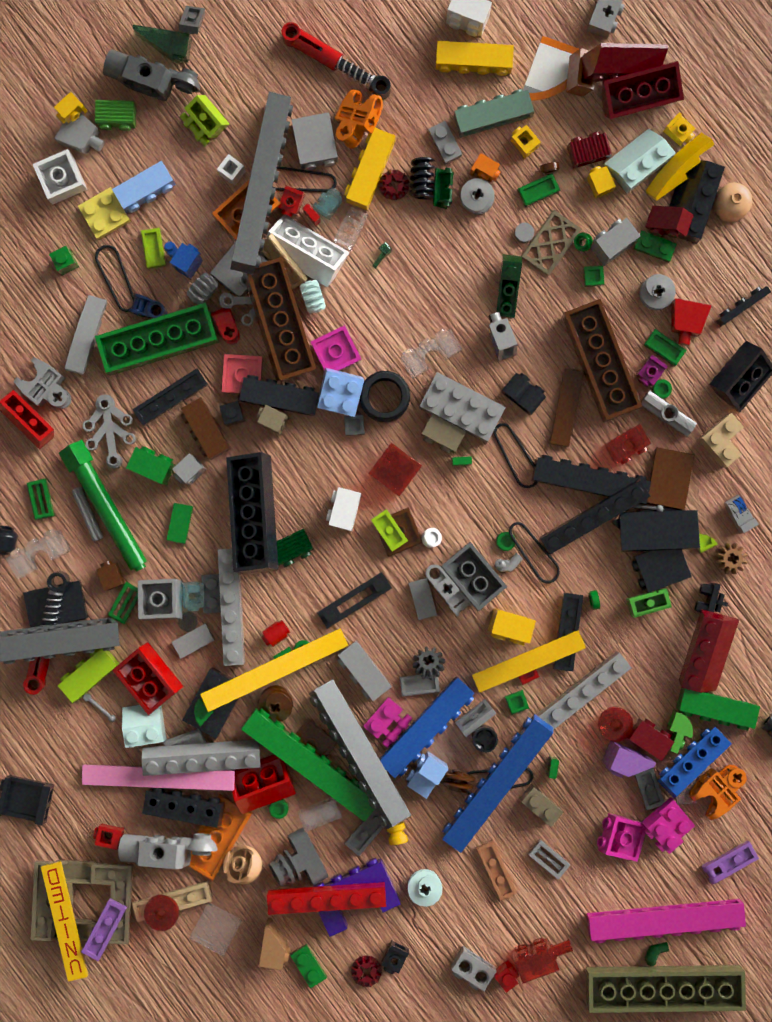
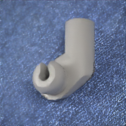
(508, 565)

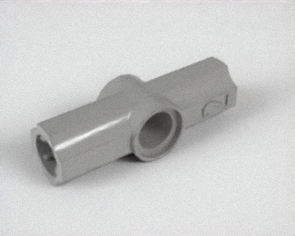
(678, 421)

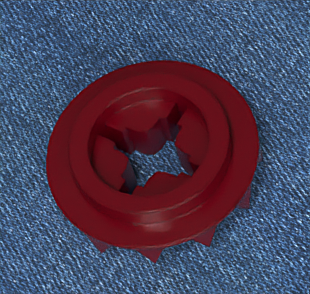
(389, 192)
(366, 962)

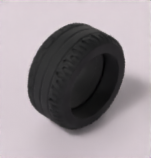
(385, 376)

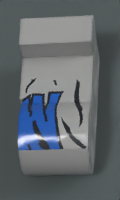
(740, 514)

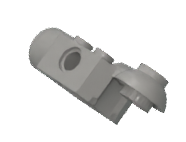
(162, 852)

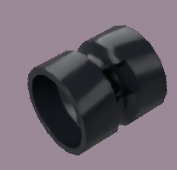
(484, 738)

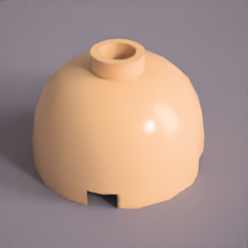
(732, 202)
(242, 865)

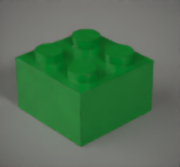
(148, 465)

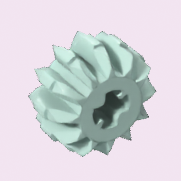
(312, 296)

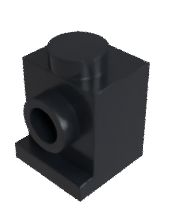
(394, 951)

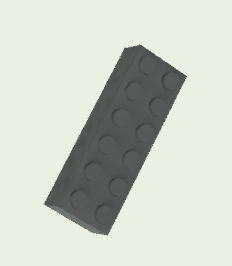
(58, 639)

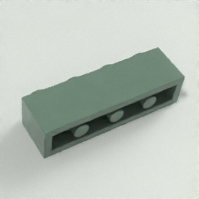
(493, 113)

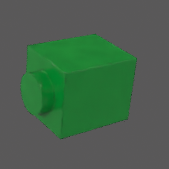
(64, 260)

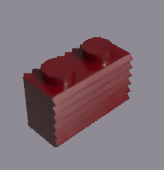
(589, 149)

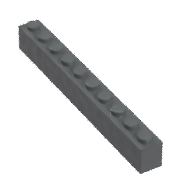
(260, 185)

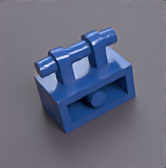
(184, 259)

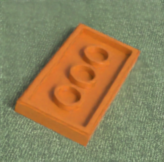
(223, 836)

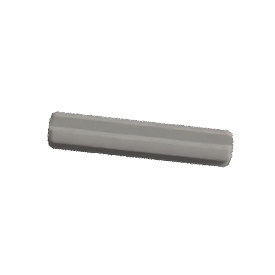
(87, 514)

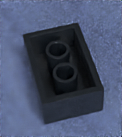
(217, 720)

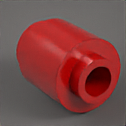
(275, 633)

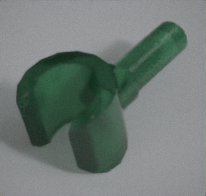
(386, 250)

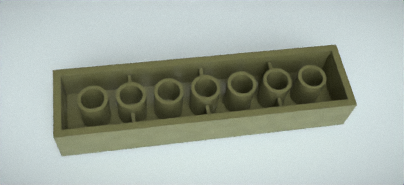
(665, 988)

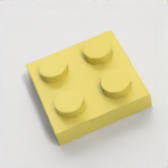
(104, 213)

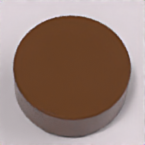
(549, 167)

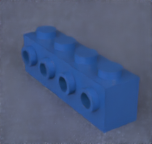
(694, 761)

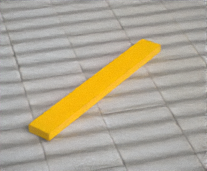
(273, 670)

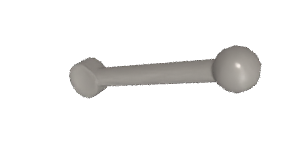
(658, 508)
(87, 697)

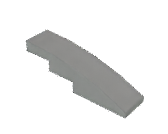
(85, 333)

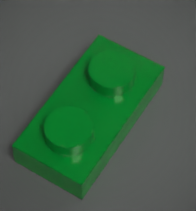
(655, 246)
(308, 965)

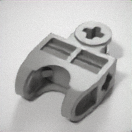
(45, 386)
(453, 595)

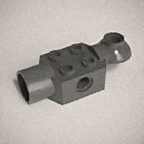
(147, 77)

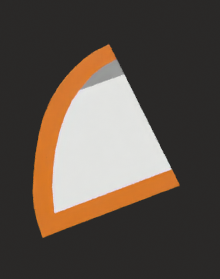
(549, 69)

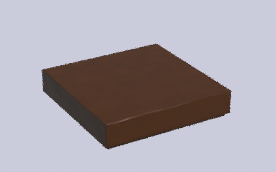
(408, 526)
(316, 737)

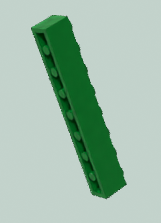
(307, 762)

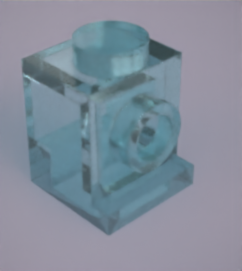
(328, 203)
(198, 601)

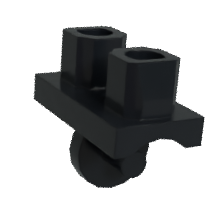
(712, 592)

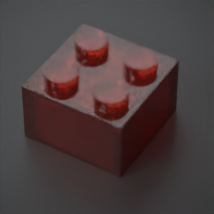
(395, 470)

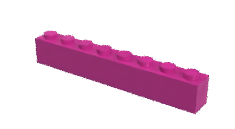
(666, 920)

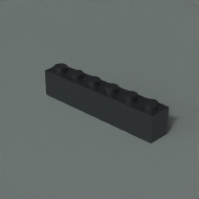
(583, 477)

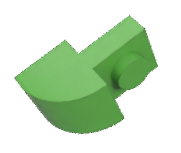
(681, 727)

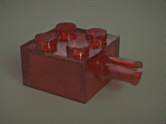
(538, 958)

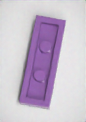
(104, 929)

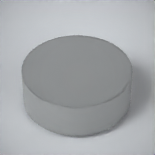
(524, 232)

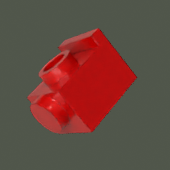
(297, 197)
(103, 841)
(507, 976)

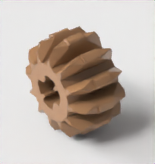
(728, 565)

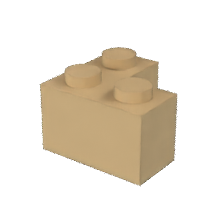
(718, 441)

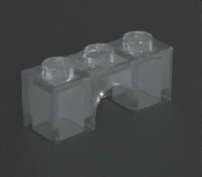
(444, 343)
(23, 561)

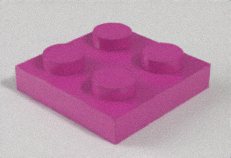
(336, 349)

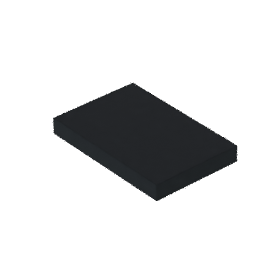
(71, 608)

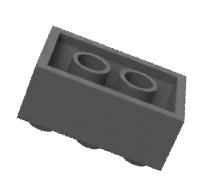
(474, 576)

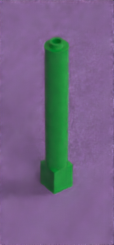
(78, 460)

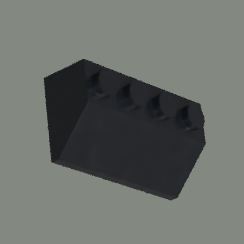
(698, 195)

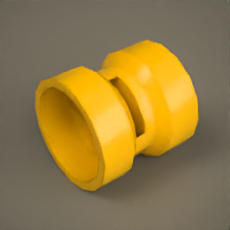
(397, 834)

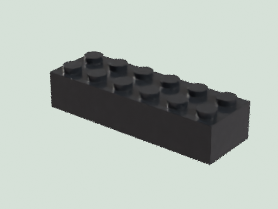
(252, 513)

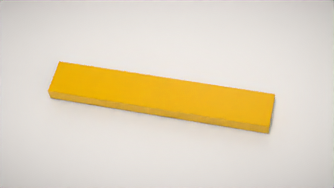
(529, 661)

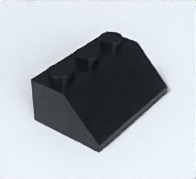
(742, 376)

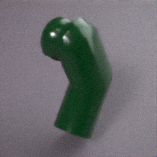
(653, 952)

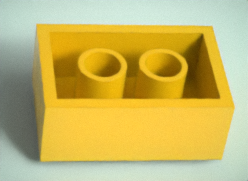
(512, 626)

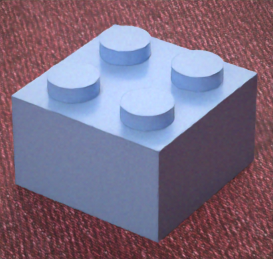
(340, 392)

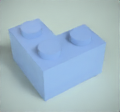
(427, 774)

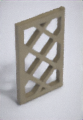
(546, 227)

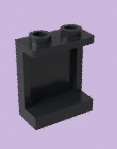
(660, 569)
(25, 798)

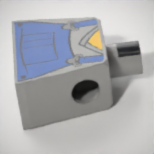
(502, 337)

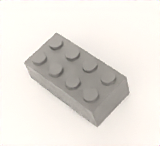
(462, 407)

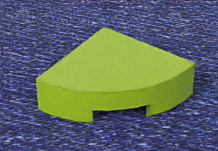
(706, 542)

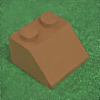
(274, 947)

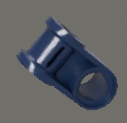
(145, 306)

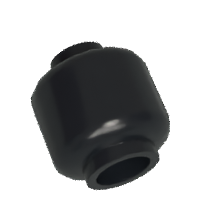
(8, 539)

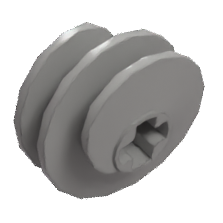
(469, 191)
(661, 283)

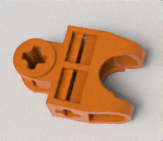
(357, 117)
(716, 787)

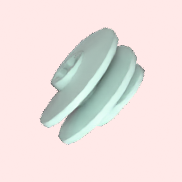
(415, 890)

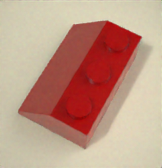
(148, 678)
(262, 785)

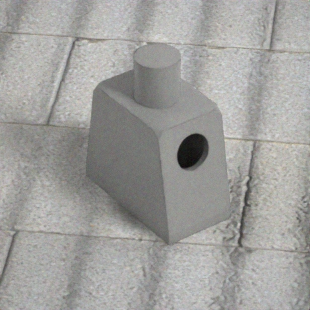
(79, 135)

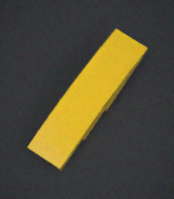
(675, 170)

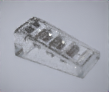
(345, 239)

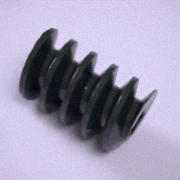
(420, 178)

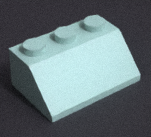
(639, 160)

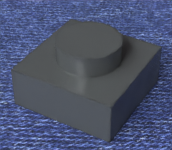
(354, 425)

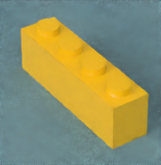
(474, 57)
(370, 169)

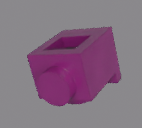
(655, 364)

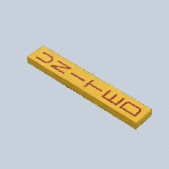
(64, 921)

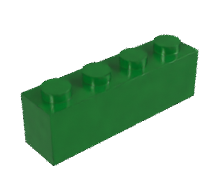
(718, 707)

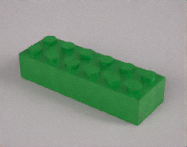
(157, 339)

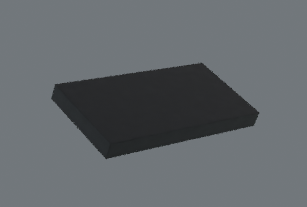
(659, 530)

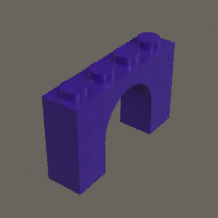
(372, 872)

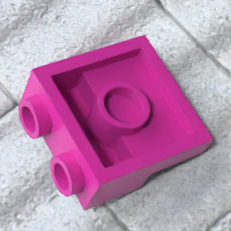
(668, 826)
(621, 837)

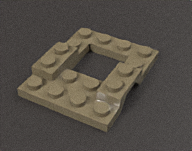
(82, 872)

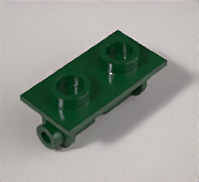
(442, 193)

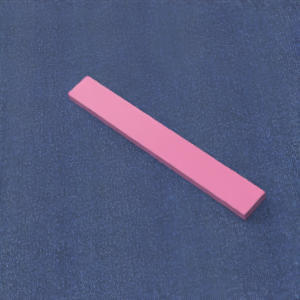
(133, 777)

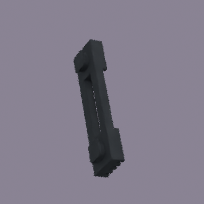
(330, 615)

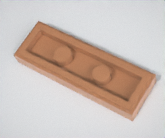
(496, 870)

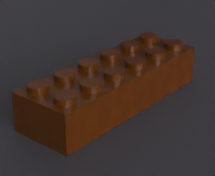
(279, 320)
(601, 360)

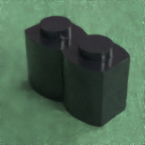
(523, 393)

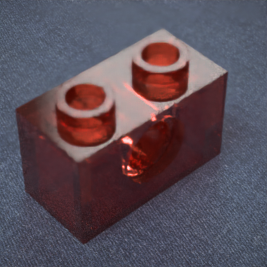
(636, 436)

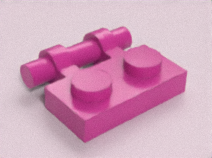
(383, 718)

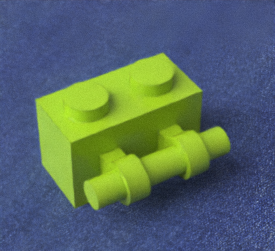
(207, 118)

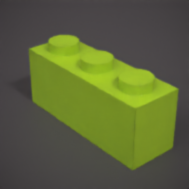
(87, 674)

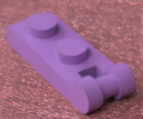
(730, 862)

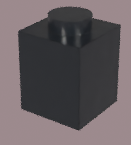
(232, 413)

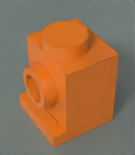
(486, 168)

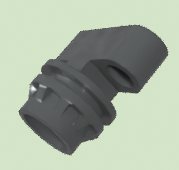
(304, 858)

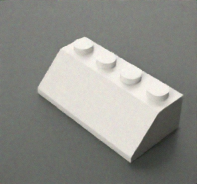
(310, 251)

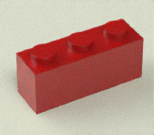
(26, 419)

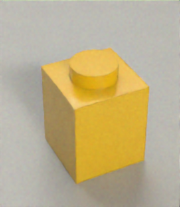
(600, 181)

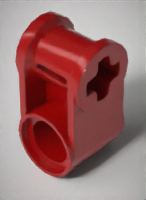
(225, 322)

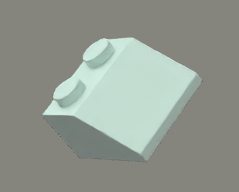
(142, 728)

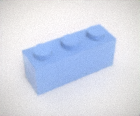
(144, 187)

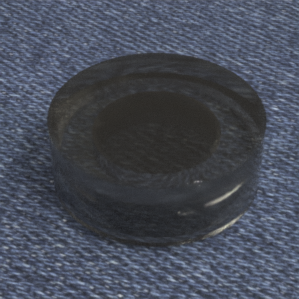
(188, 622)

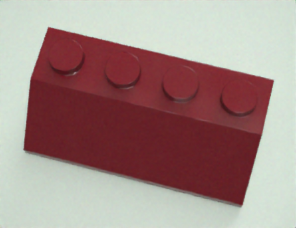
(619, 59)
(642, 90)
(708, 651)

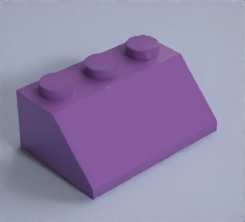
(625, 761)

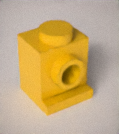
(69, 108)
(674, 132)
(525, 133)

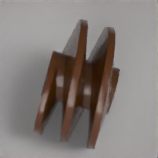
(273, 695)
(458, 781)

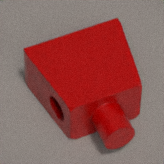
(688, 319)

